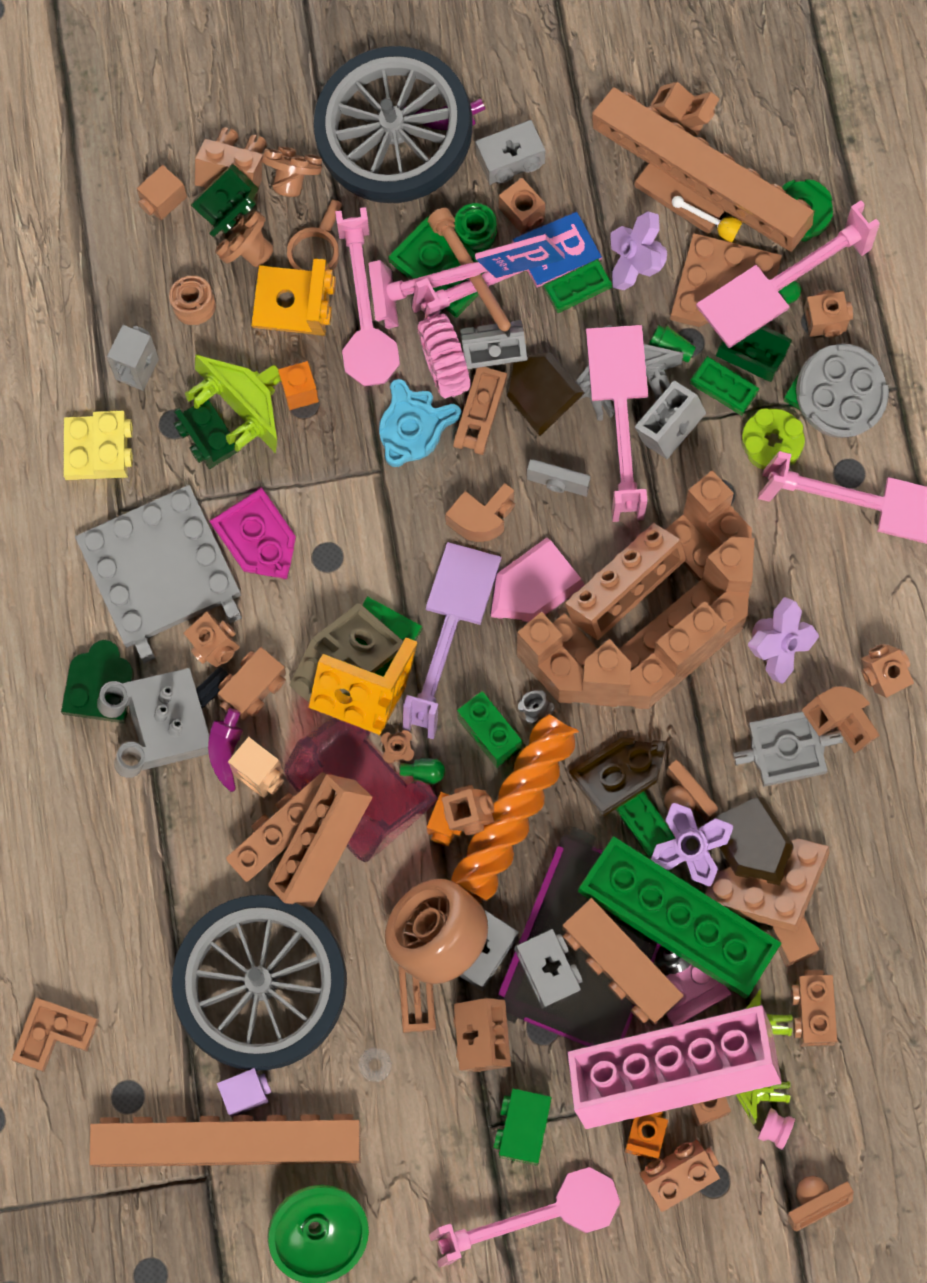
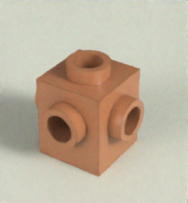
(827, 314)
(212, 640)
(886, 670)
(468, 810)

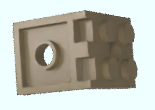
(340, 643)

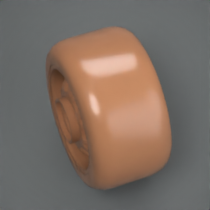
(436, 931)

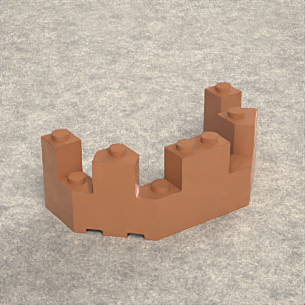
(677, 641)

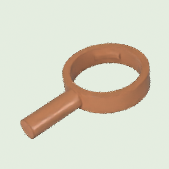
(322, 232)

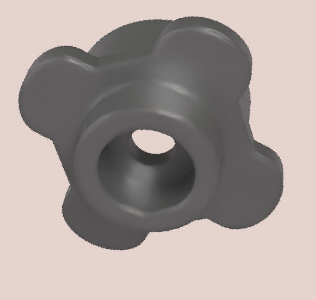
(532, 700)
(672, 962)

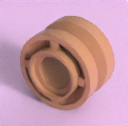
(192, 288)

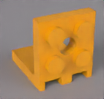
(311, 305)
(371, 695)

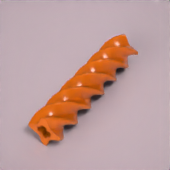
(518, 799)

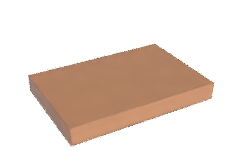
(664, 188)

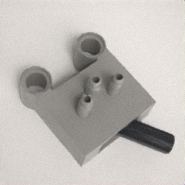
(165, 717)

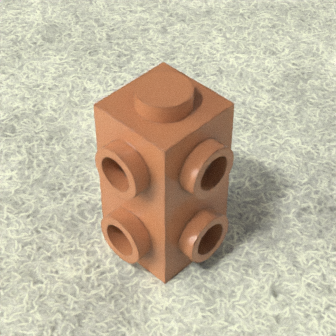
(252, 683)
(815, 1009)
(680, 1174)

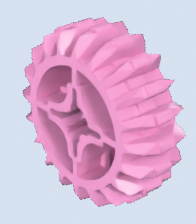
(444, 355)

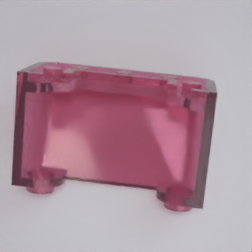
(344, 752)

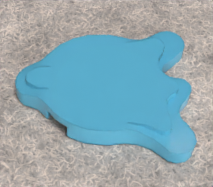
(411, 425)

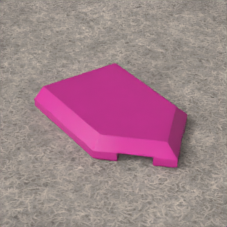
(257, 536)

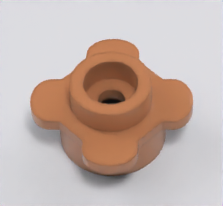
(404, 753)

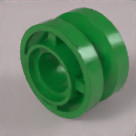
(476, 215)

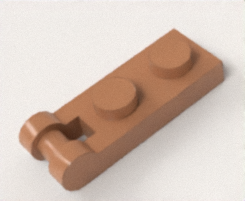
(480, 409)

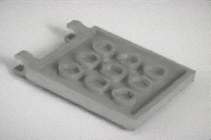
(158, 568)

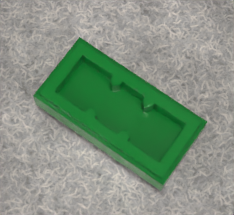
(577, 286)
(724, 385)
(645, 823)

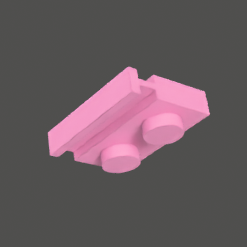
(699, 994)

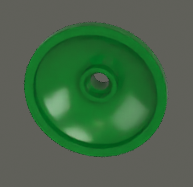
(321, 1252)

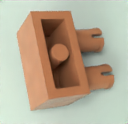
(218, 155)

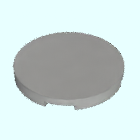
(842, 390)

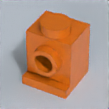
(438, 825)
(643, 1146)

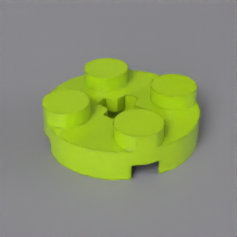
(772, 422)

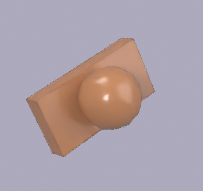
(688, 792)
(817, 1201)

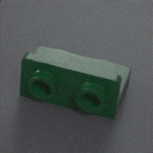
(206, 434)

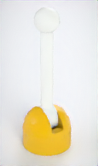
(726, 227)

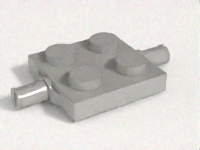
(786, 749)

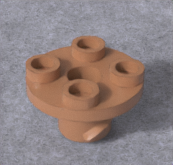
(290, 169)
(246, 241)

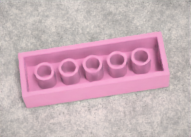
(673, 1067)

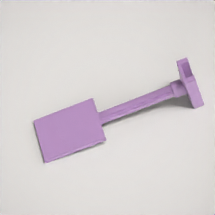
(459, 594)

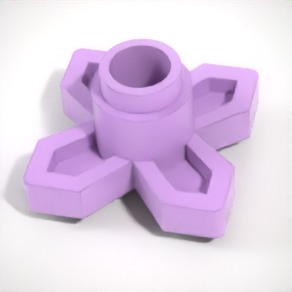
(637, 251)
(780, 639)
(675, 851)

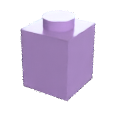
(244, 1092)

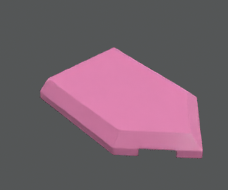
(534, 584)

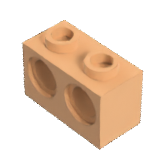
(257, 768)

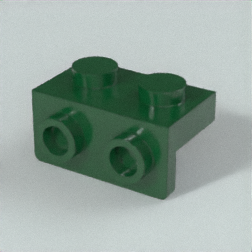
(225, 199)
(758, 353)

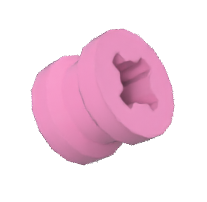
(776, 1128)

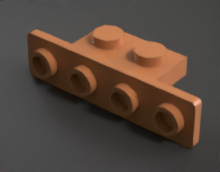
(273, 833)

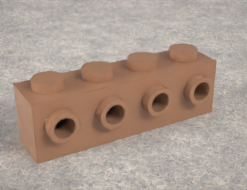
(625, 581)
(320, 841)
(622, 962)

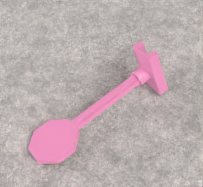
(370, 353)
(583, 1201)

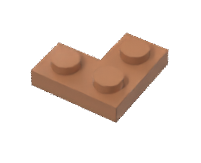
(49, 1024)

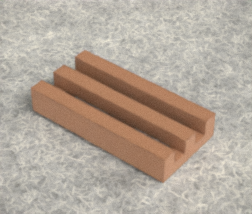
(418, 1027)

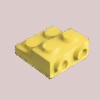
(97, 446)

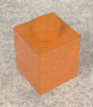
(298, 385)

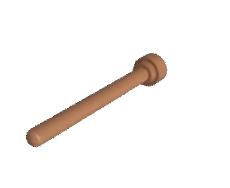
(443, 224)

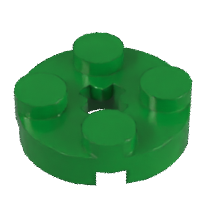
(817, 198)

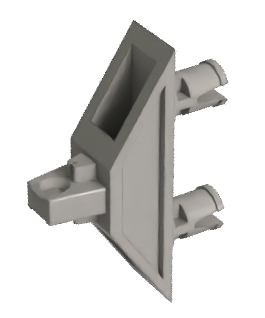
(656, 361)

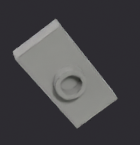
(558, 478)

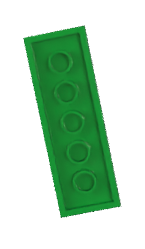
(679, 917)

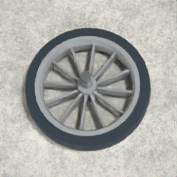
(393, 124)
(259, 982)

